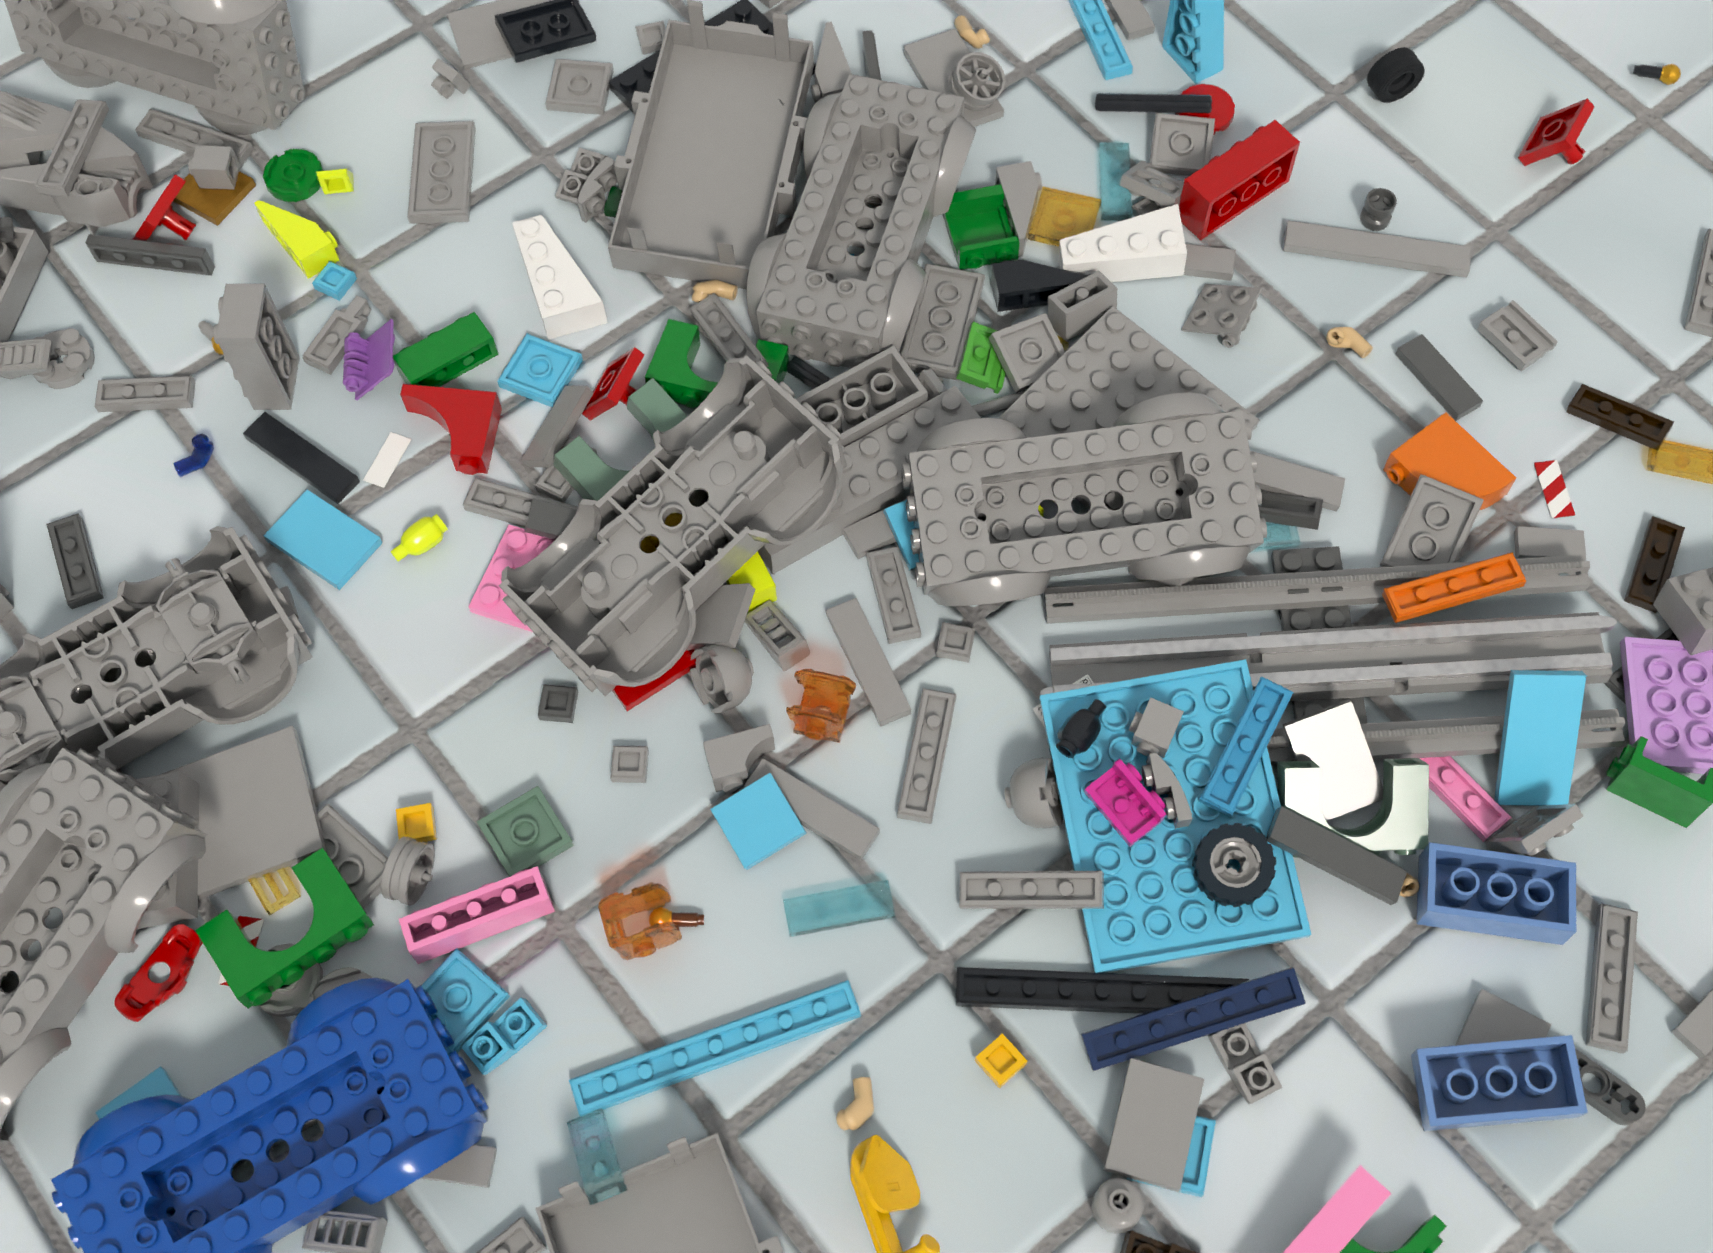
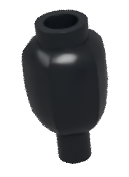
(1080, 730)

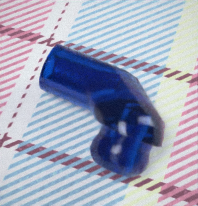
(198, 459)

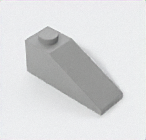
(831, 66)
(1020, 197)

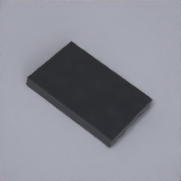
(544, 29)

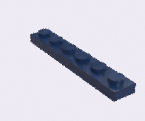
(1193, 1018)

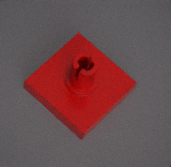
(1558, 134)
(164, 215)
(614, 384)

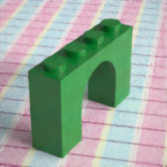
(676, 355)
(258, 973)

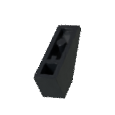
(1027, 283)

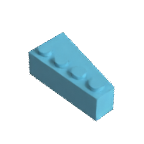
(1196, 37)

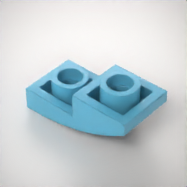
(504, 1037)

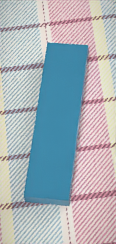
(1246, 747)

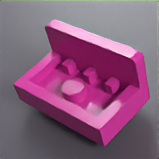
(1126, 802)

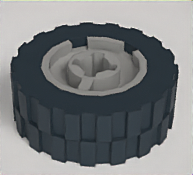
(1226, 884)

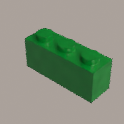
(446, 353)

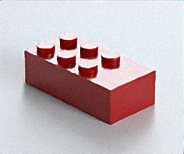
(1237, 179)

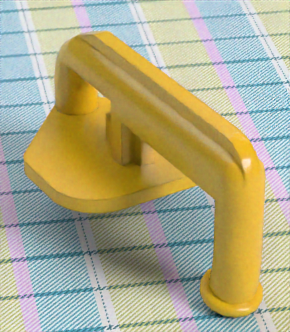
(882, 1186)

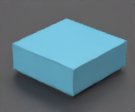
(334, 280)

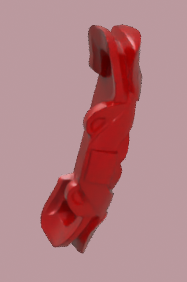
(141, 994)

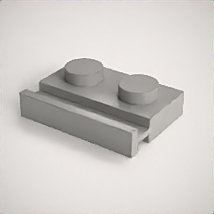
(1517, 335)

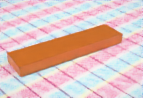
(1453, 587)

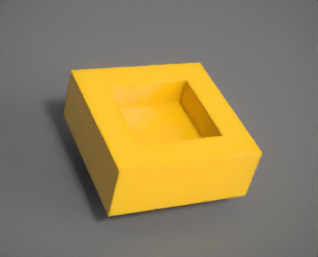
(417, 822)
(1001, 1060)

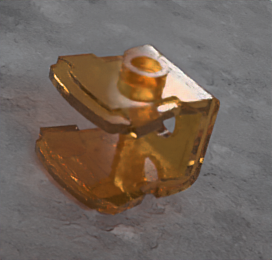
(822, 692)
(642, 944)

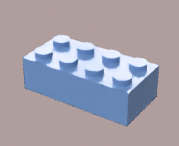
(1496, 893)
(1498, 1083)

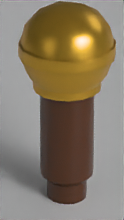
(663, 915)

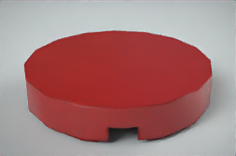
(1222, 105)

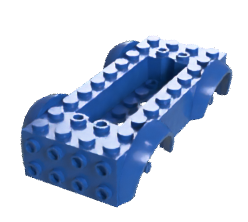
(354, 1058)

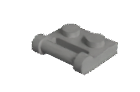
(1152, 184)

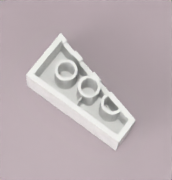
(1129, 249)
(559, 286)

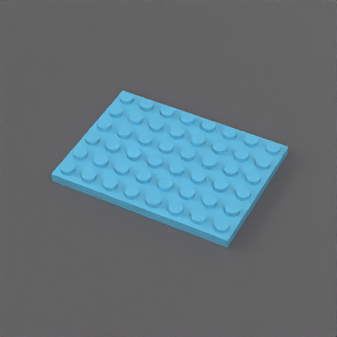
(1149, 889)

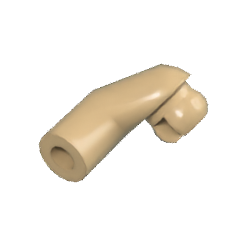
(966, 32)
(1348, 338)
(859, 1109)

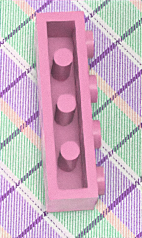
(476, 915)

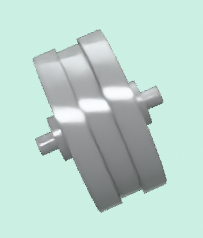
(982, 68)
(407, 870)

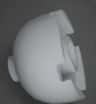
(721, 676)
(1035, 794)

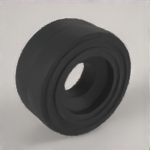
(1395, 75)

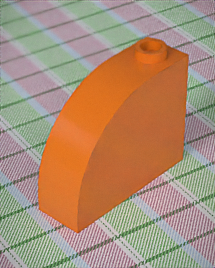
(1451, 457)

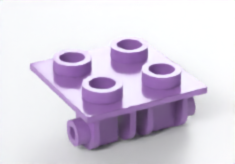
(368, 359)

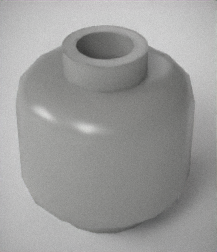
(1111, 1217)

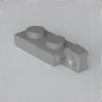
(328, 346)

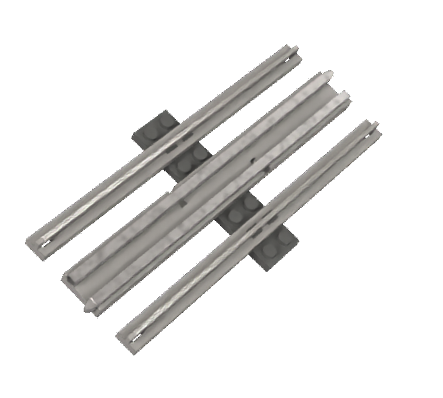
(1332, 661)

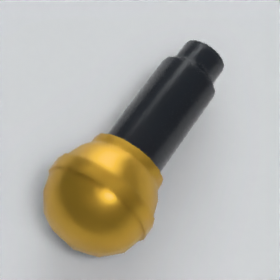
(1667, 74)

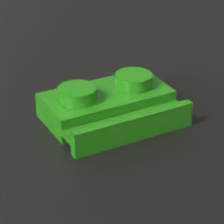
(979, 360)

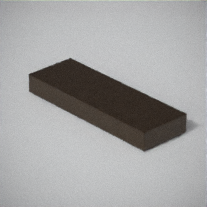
(1620, 417)
(1654, 562)

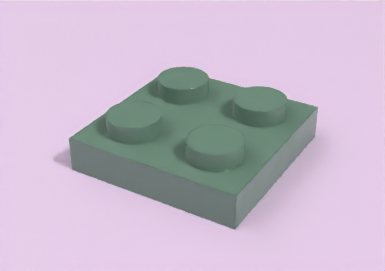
(525, 832)

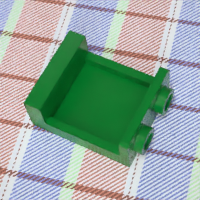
(980, 228)
(1659, 787)

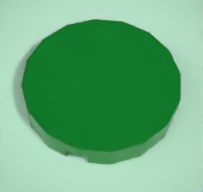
(293, 175)

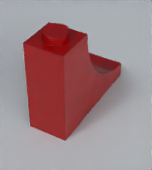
(466, 415)

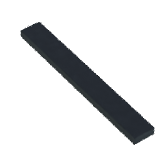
(1079, 990)

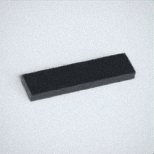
(301, 457)

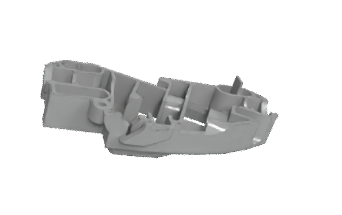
(105, 185)

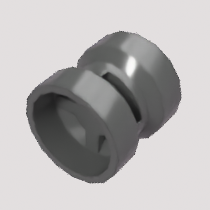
(1378, 209)

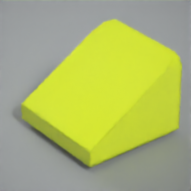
(336, 181)

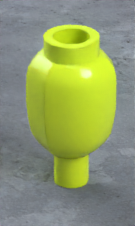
(420, 537)

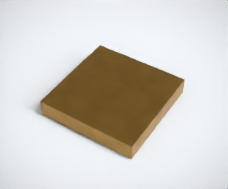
(213, 203)

